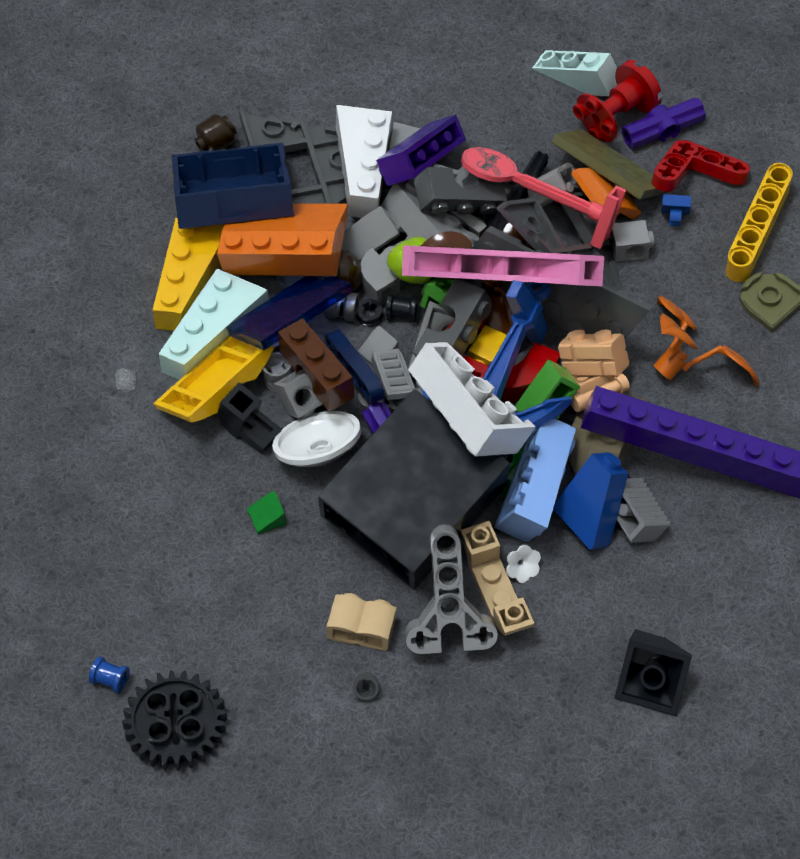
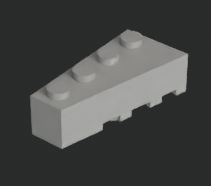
(406, 214)

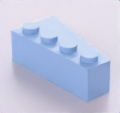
(536, 481)

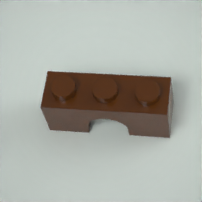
(307, 351)

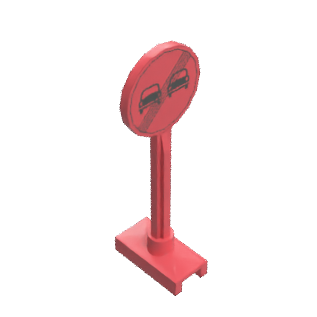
(499, 168)

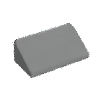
(370, 232)

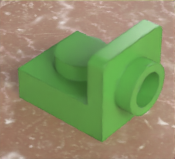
(435, 291)

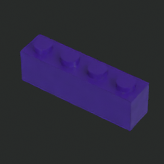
(421, 150)

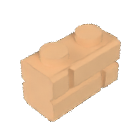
(594, 353)

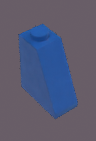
(594, 500)

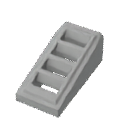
(392, 371)

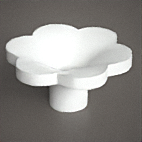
(523, 563)

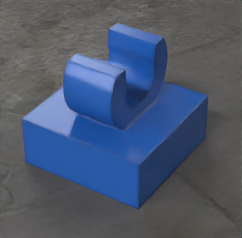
(675, 206)

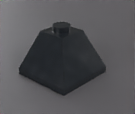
(653, 673)

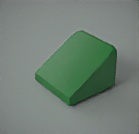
(267, 513)

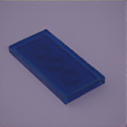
(300, 300)

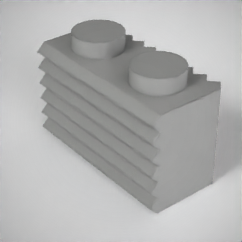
(640, 513)

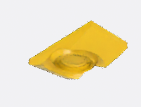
(208, 382)

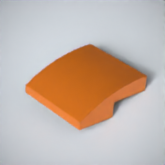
(598, 187)

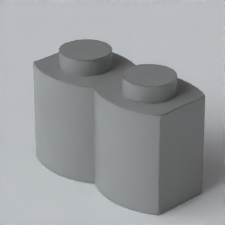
(559, 178)

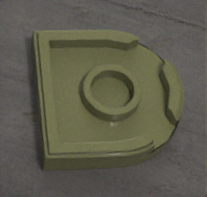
(770, 298)

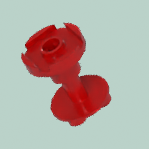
(634, 88)

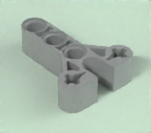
(464, 613)

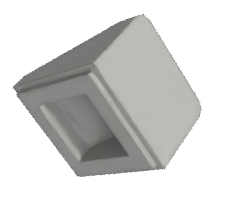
(377, 341)

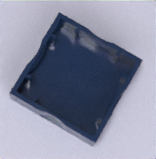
(232, 185)

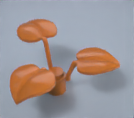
(674, 358)

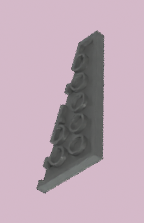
(577, 305)

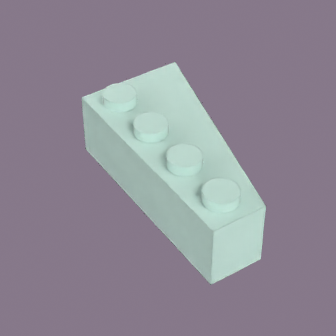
(205, 323)

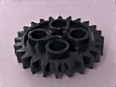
(204, 716)

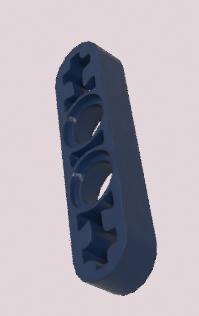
(362, 374)

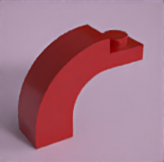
(521, 373)

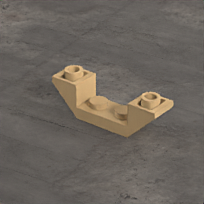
(492, 581)

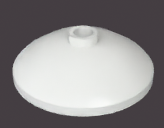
(317, 439)

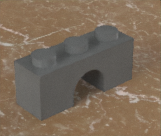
(441, 193)
(469, 308)

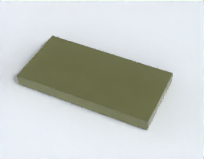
(607, 163)

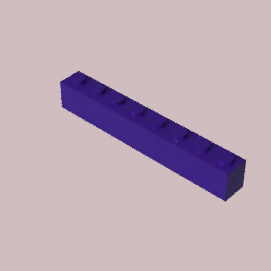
(693, 440)

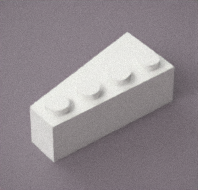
(361, 141)

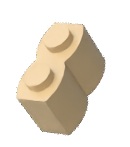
(361, 621)

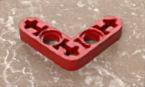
(696, 157)

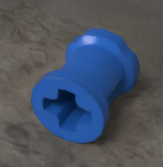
(109, 674)

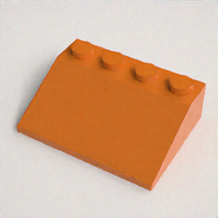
(286, 245)

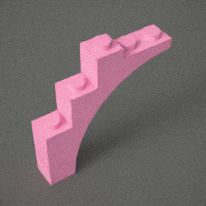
(503, 265)

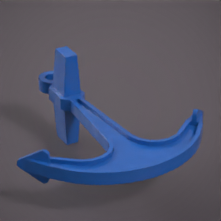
(527, 320)

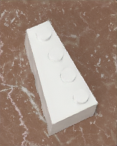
(468, 402)

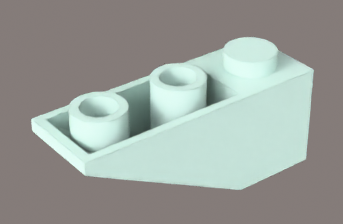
(584, 71)

